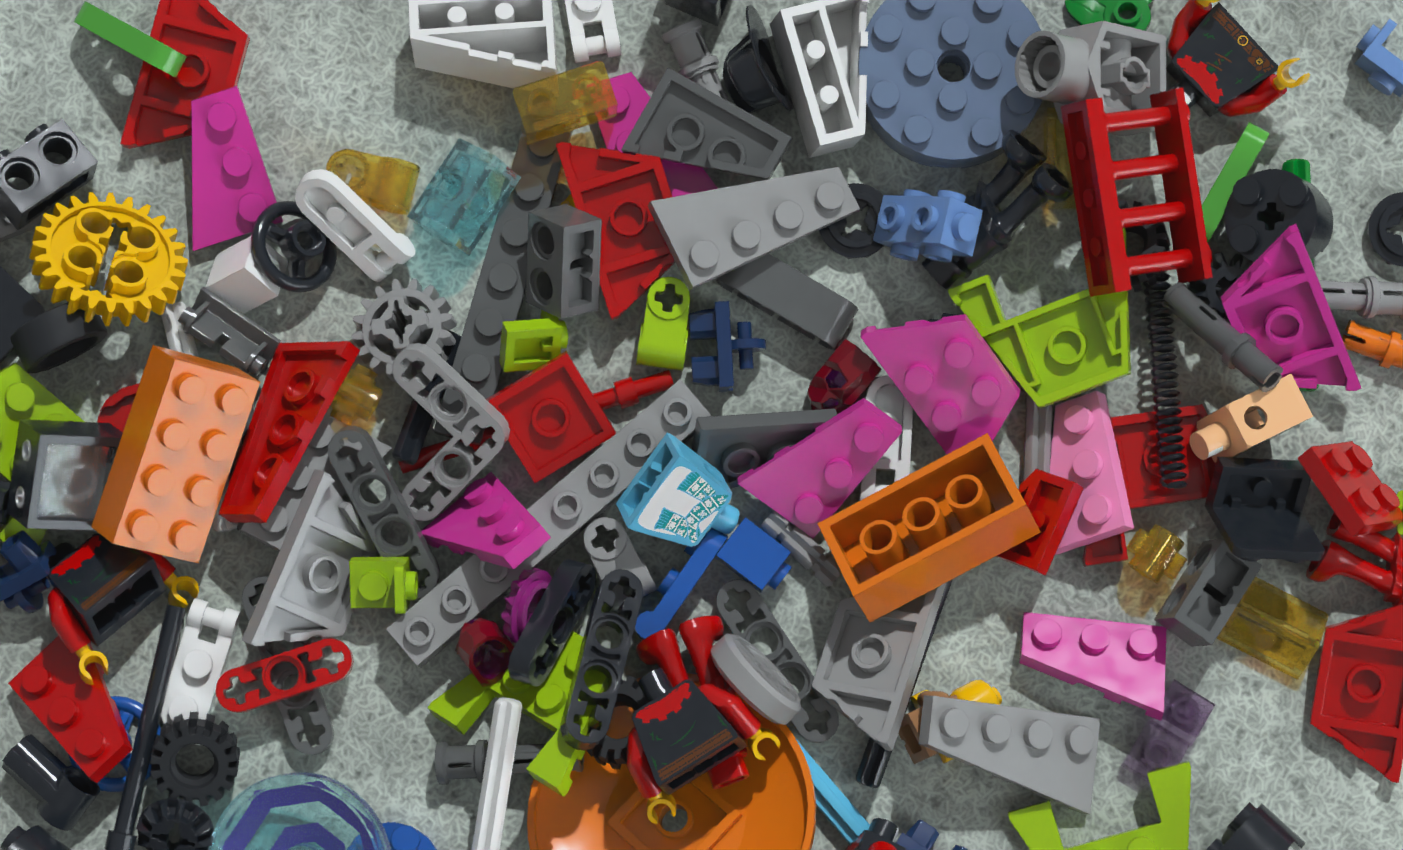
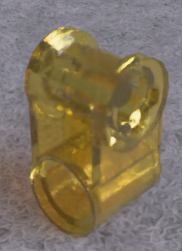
(383, 181)

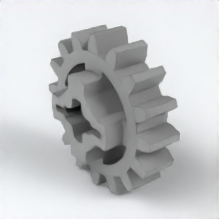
(386, 322)

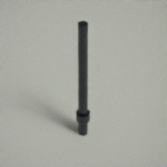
(122, 836)

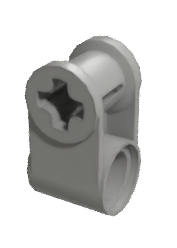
(622, 557)

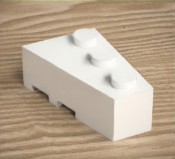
(485, 39)
(820, 64)

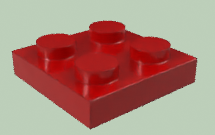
(552, 417)
(1352, 487)

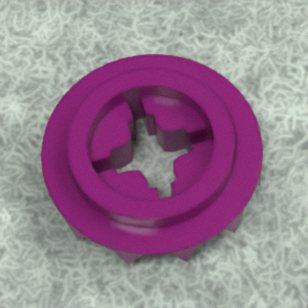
(523, 600)

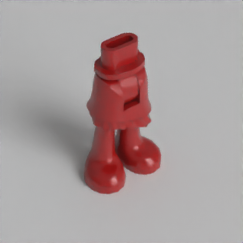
(1340, 561)
(698, 636)

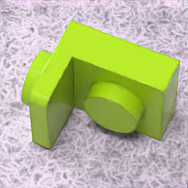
(531, 342)
(382, 583)

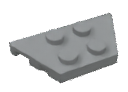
(311, 574)
(874, 665)

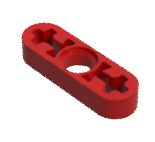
(253, 697)

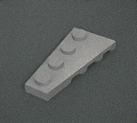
(743, 222)
(1022, 746)

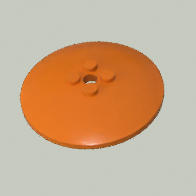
(608, 813)

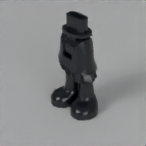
(998, 225)

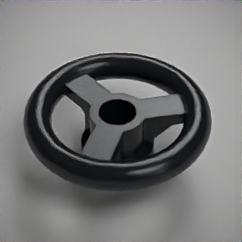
(311, 242)

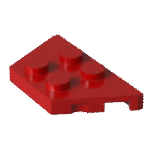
(213, 63)
(618, 191)
(1362, 688)

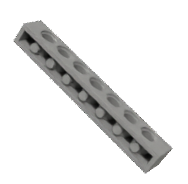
(561, 512)

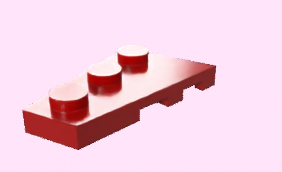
(74, 712)

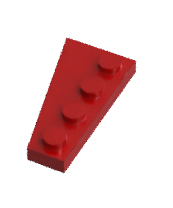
(287, 414)

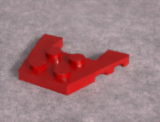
(1140, 470)

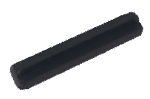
(418, 419)

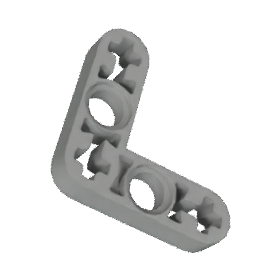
(461, 424)

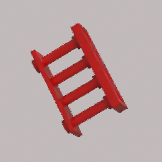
(1096, 195)

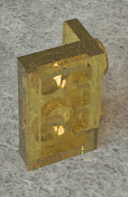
(565, 102)

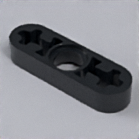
(552, 622)

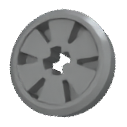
(756, 679)

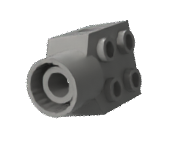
(1091, 63)

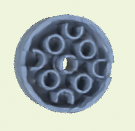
(940, 119)

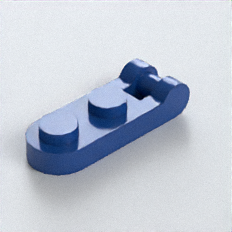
(678, 584)

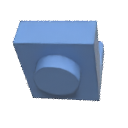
(1379, 63)

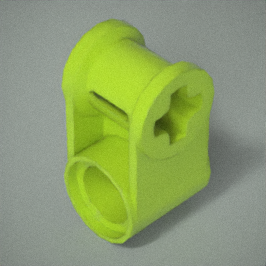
(664, 333)

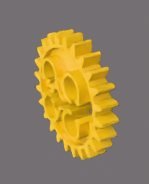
(73, 247)

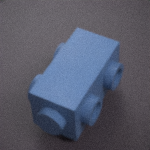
(927, 225)

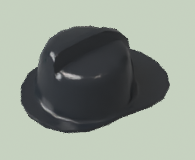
(752, 71)

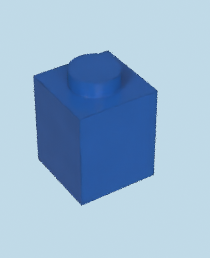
(755, 556)

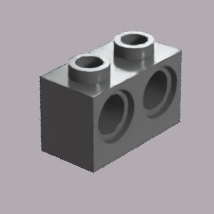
(563, 261)
(1207, 593)

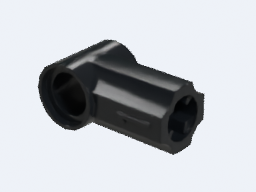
(61, 789)

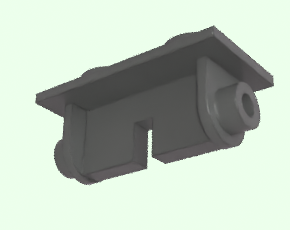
(241, 338)

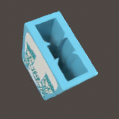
(677, 496)

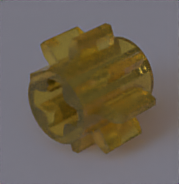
(357, 396)
(1156, 554)

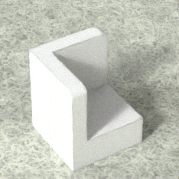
(239, 279)

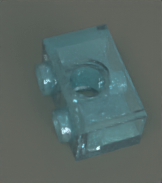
(464, 196)

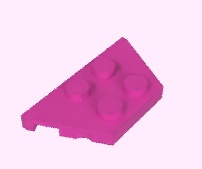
(1289, 315)
(946, 377)

